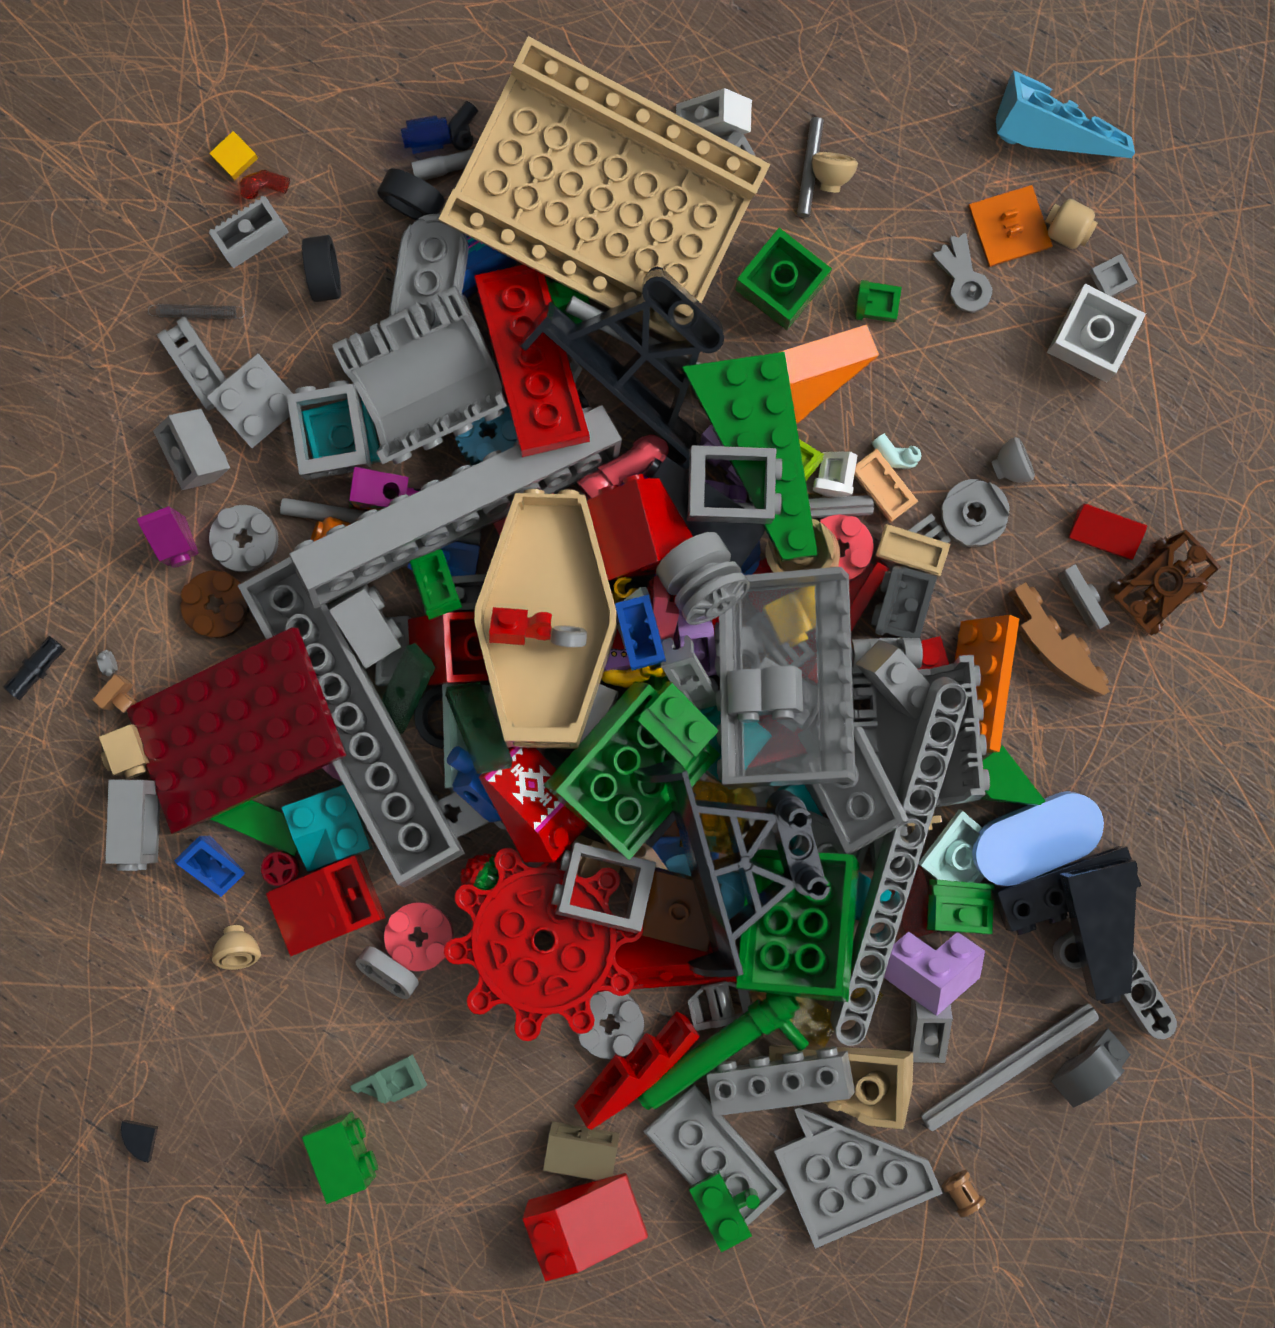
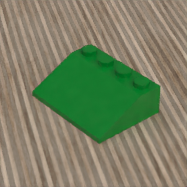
(600, 779)
(803, 942)

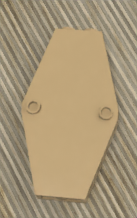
(554, 566)

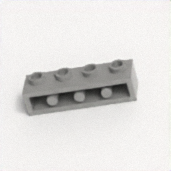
(780, 1082)

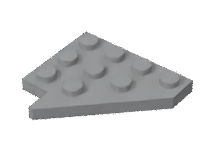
(849, 1177)

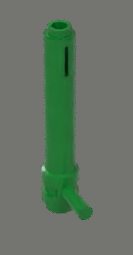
(761, 1018)

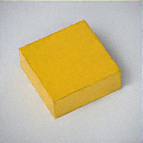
(233, 155)

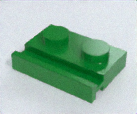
(676, 724)
(960, 907)

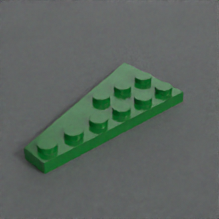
(754, 408)

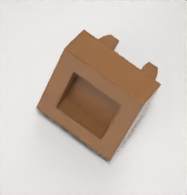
(115, 694)

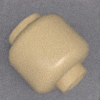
(1071, 223)

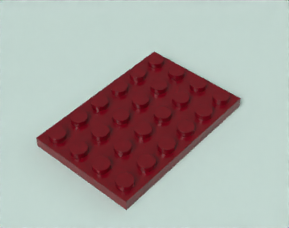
(236, 731)

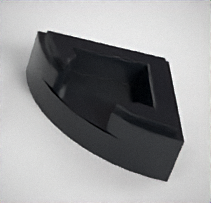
(139, 1139)

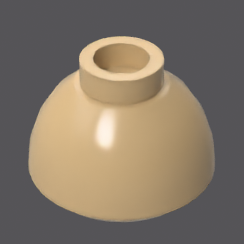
(833, 170)
(235, 949)

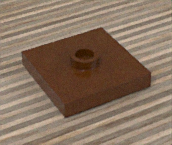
(675, 912)

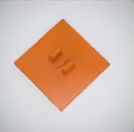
(1010, 225)

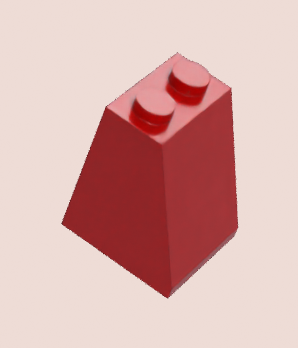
(636, 526)
(452, 646)

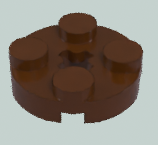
(197, 595)

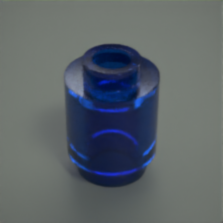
(426, 134)

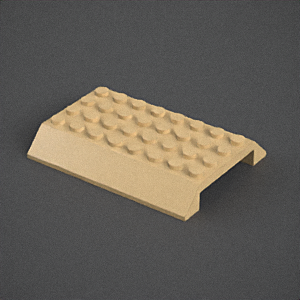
(601, 185)

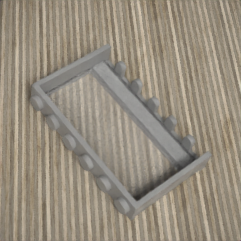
(801, 623)

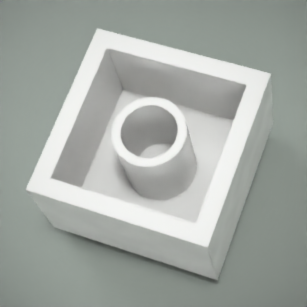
(1096, 333)

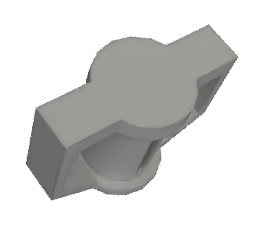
(719, 1004)

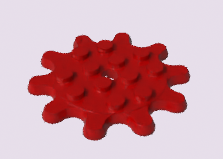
(518, 972)

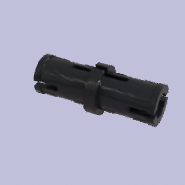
(34, 668)

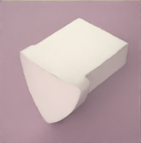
(836, 474)

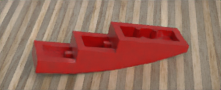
(631, 1076)

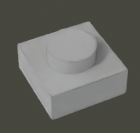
(1113, 276)

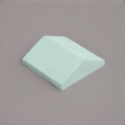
(951, 852)

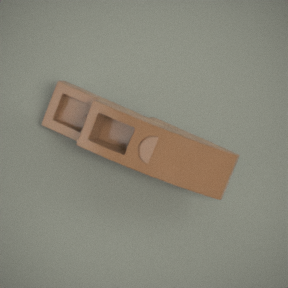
(1064, 656)

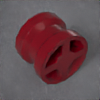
(273, 869)

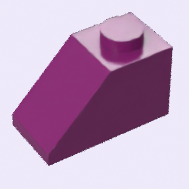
(169, 536)

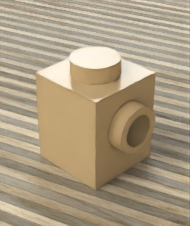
(124, 752)

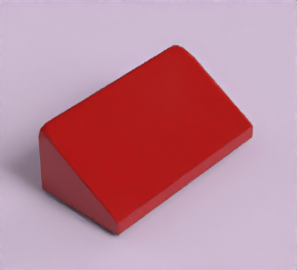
(1107, 531)

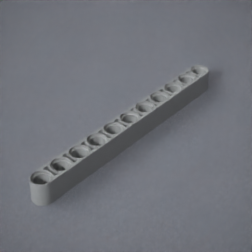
(895, 845)

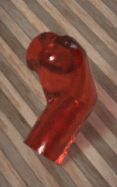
(263, 179)

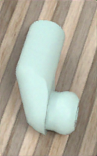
(897, 457)

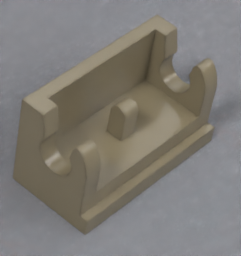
(581, 1151)

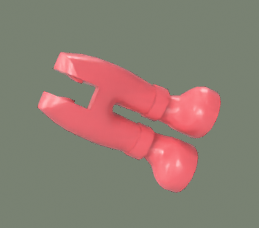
(630, 463)

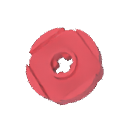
(859, 539)
(403, 924)

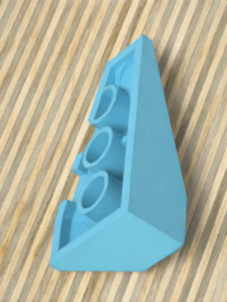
(1040, 121)

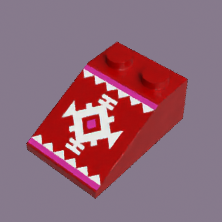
(531, 814)

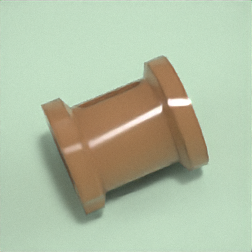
(963, 1193)

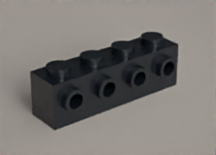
(1043, 895)

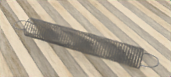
(192, 306)

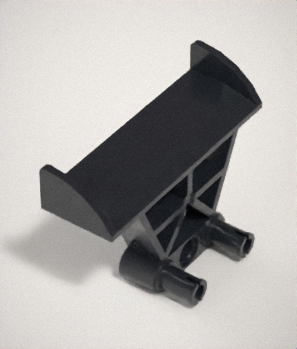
(663, 294)
(801, 866)

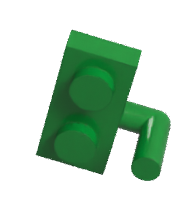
(722, 1210)

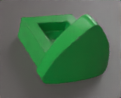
(877, 301)

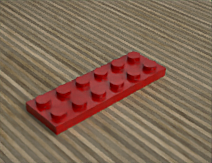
(536, 380)

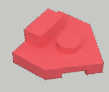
(664, 610)

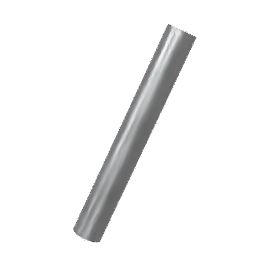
(808, 176)

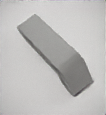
(1152, 998)

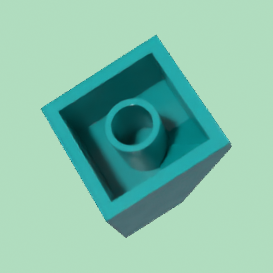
(326, 828)

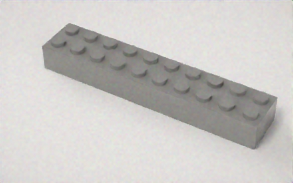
(444, 512)
(378, 764)

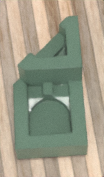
(393, 1081)

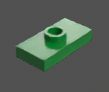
(435, 584)

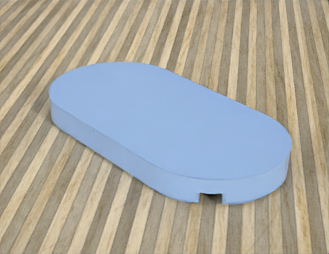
(1038, 838)

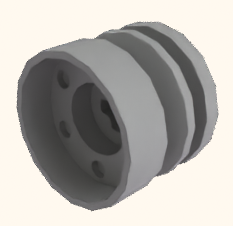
(702, 578)

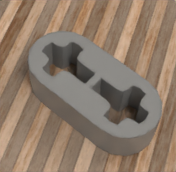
(387, 972)

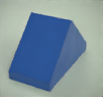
(640, 632)
(210, 865)

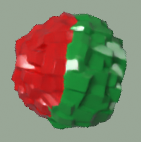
(480, 872)

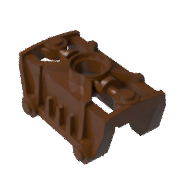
(1148, 573)

